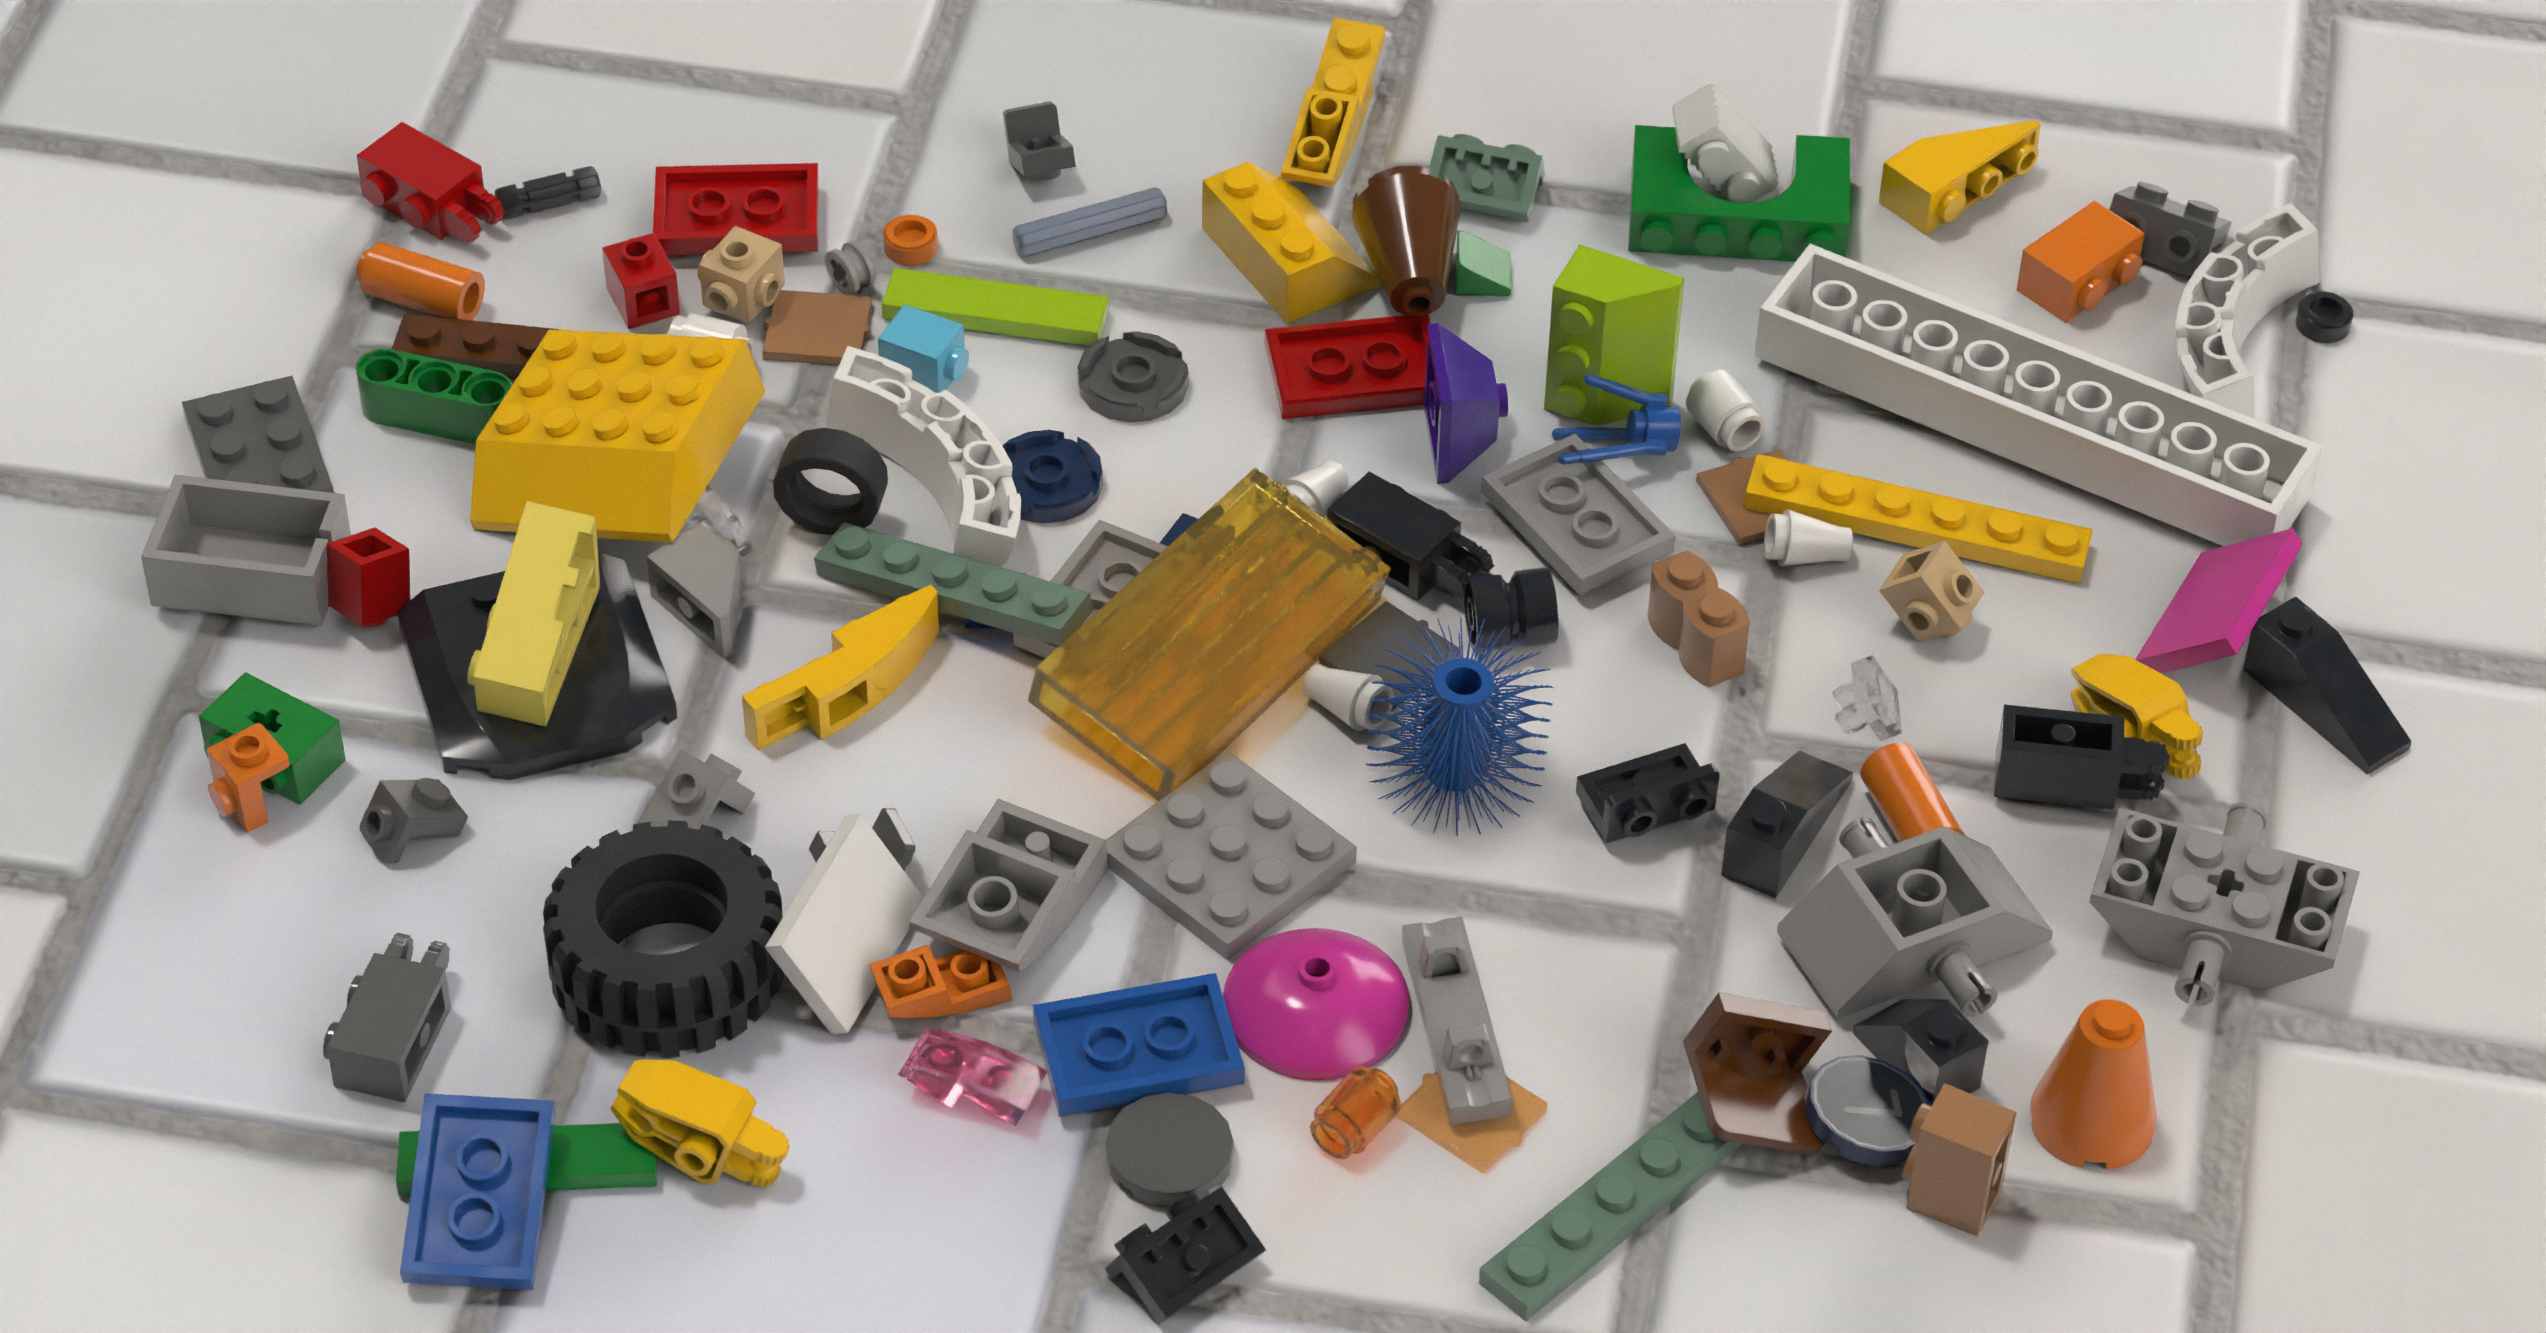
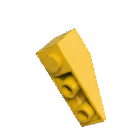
(1953, 171)

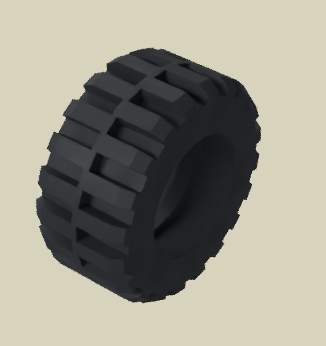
(664, 998)

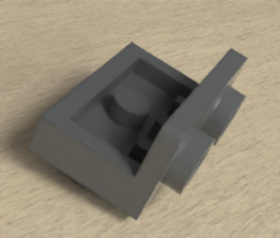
(2174, 233)

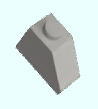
(699, 585)

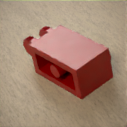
(427, 184)

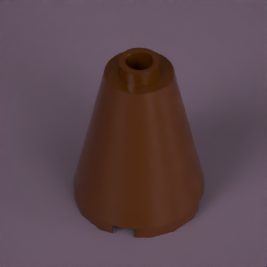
(1409, 235)

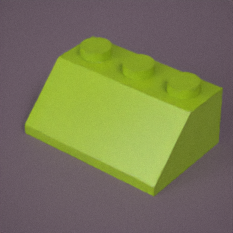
(1613, 324)

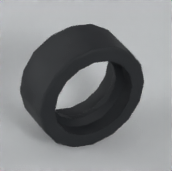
(835, 452)

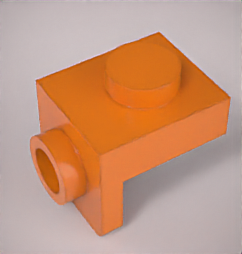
(237, 770)

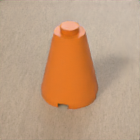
(2098, 1090)

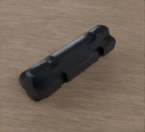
(549, 192)

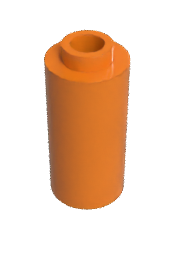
(420, 282)
(1905, 792)

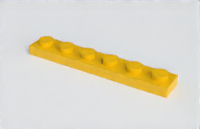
(1920, 518)

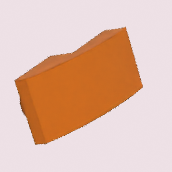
(928, 987)

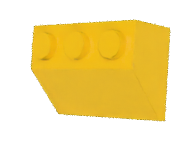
(1281, 242)

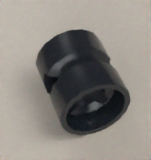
(1523, 606)

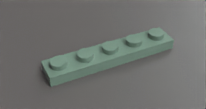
(962, 584)
(1605, 1210)

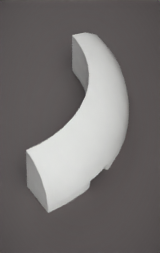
(2233, 293)
(938, 444)

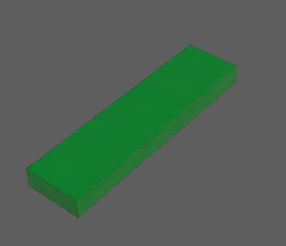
(579, 1159)

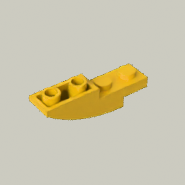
(1335, 104)
(863, 669)

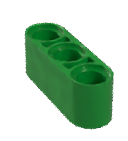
(428, 394)

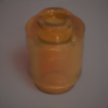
(1355, 1112)

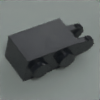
(1410, 537)
(2074, 759)

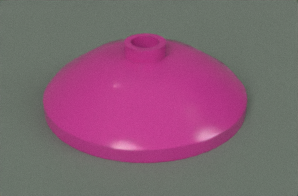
(1316, 1003)

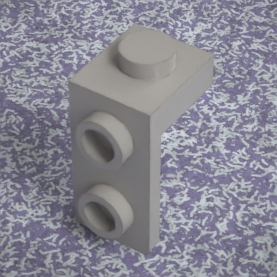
(693, 791)

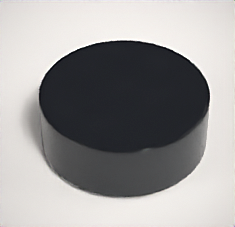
(2324, 317)

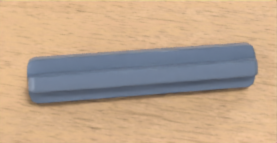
(1089, 222)

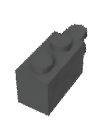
(390, 1021)

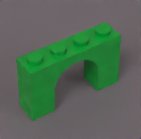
(1680, 218)

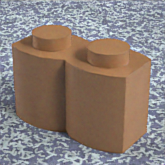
(1698, 618)

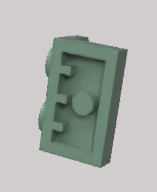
(1489, 176)

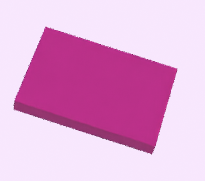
(2219, 602)

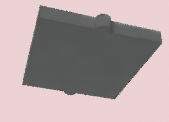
(1365, 645)

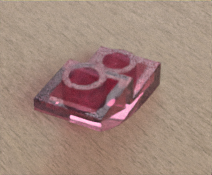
(957, 1064)

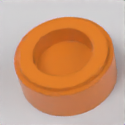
(910, 240)

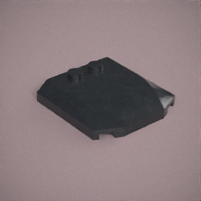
(603, 705)

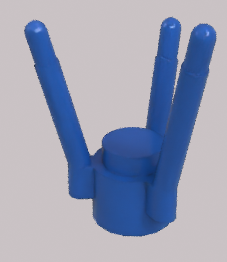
(1649, 430)

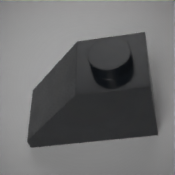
(1928, 1043)

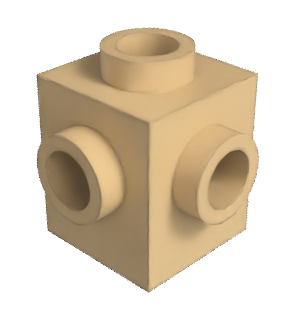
(741, 274)
(1932, 592)

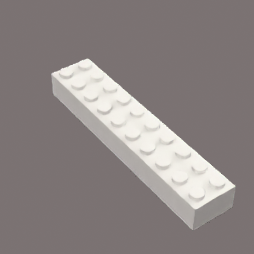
(2035, 400)

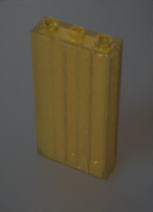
(1208, 635)

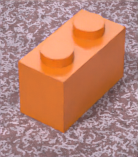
(2080, 261)

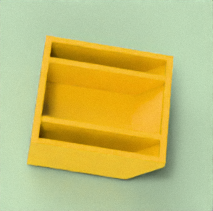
(614, 430)

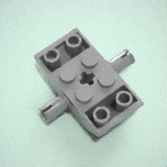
(2221, 902)
(1910, 920)

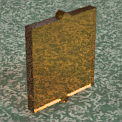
(1473, 1142)

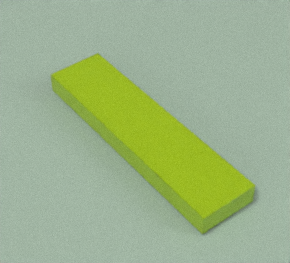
(1000, 306)

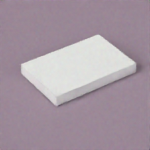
(843, 920)

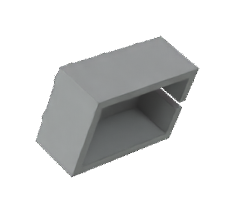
(243, 549)

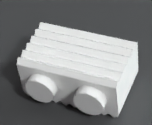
(1724, 145)

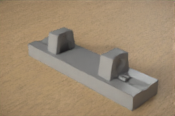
(1456, 1021)

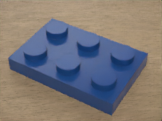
(1138, 1044)
(478, 1192)

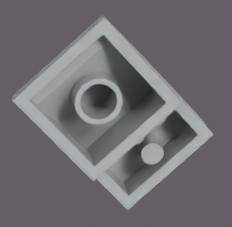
(1012, 886)

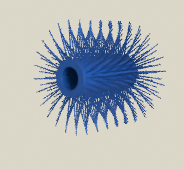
(1459, 725)

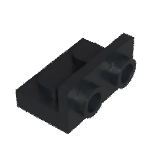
(1188, 1254)

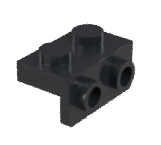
(1648, 792)

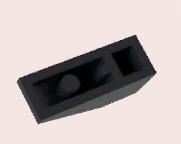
(2324, 684)
(1781, 821)

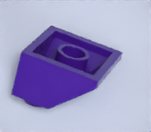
(1459, 402)

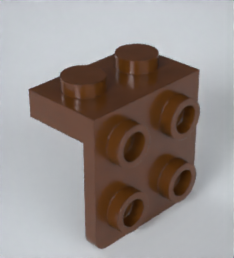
(1750, 1070)

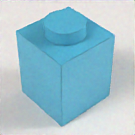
(927, 346)

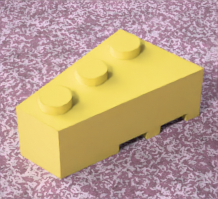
(537, 614)

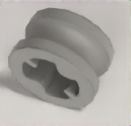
(850, 268)

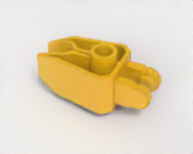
(2149, 702)
(698, 1123)

